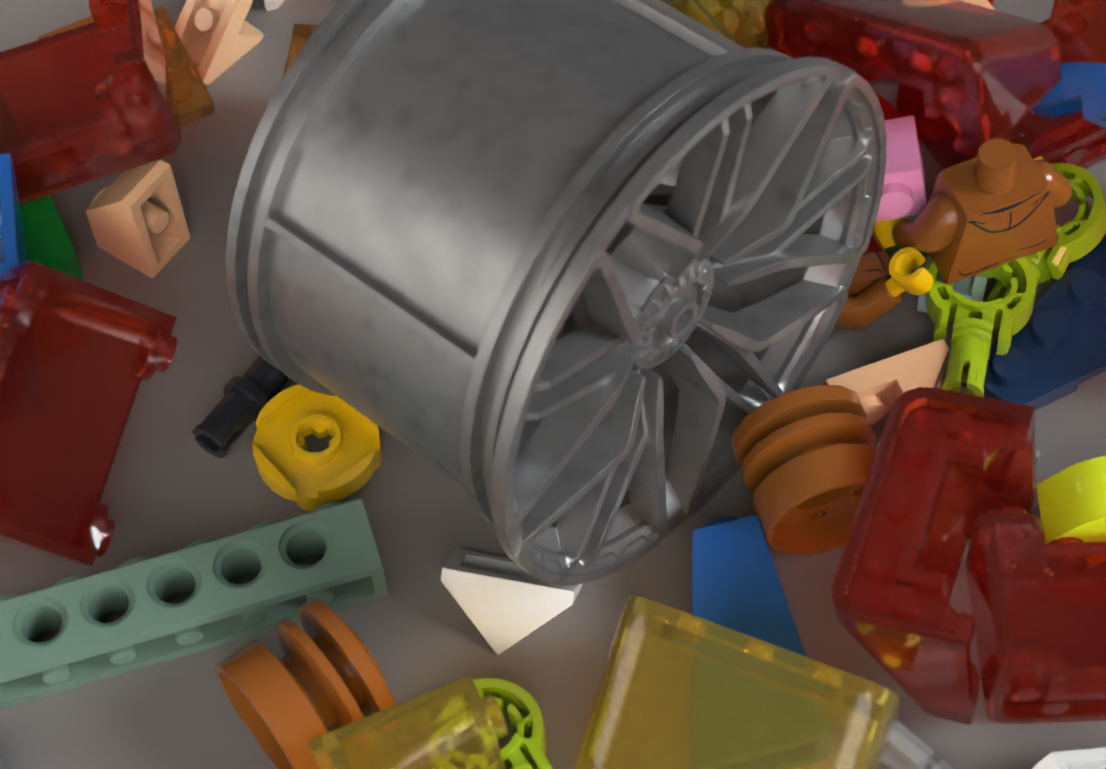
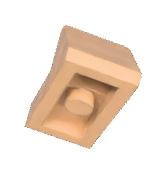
(216, 34)
(889, 378)

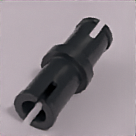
(239, 407)

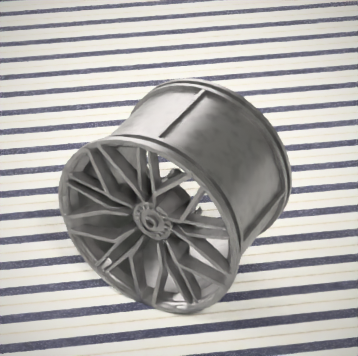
(554, 249)

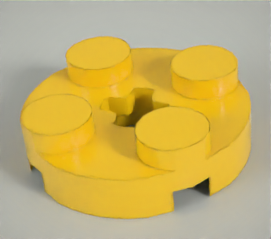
(314, 476)

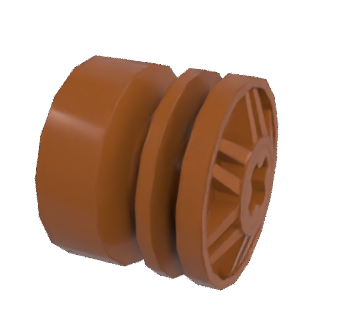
(806, 466)
(317, 684)

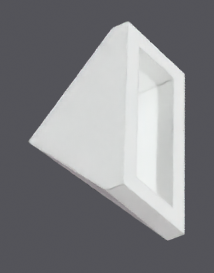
(502, 597)

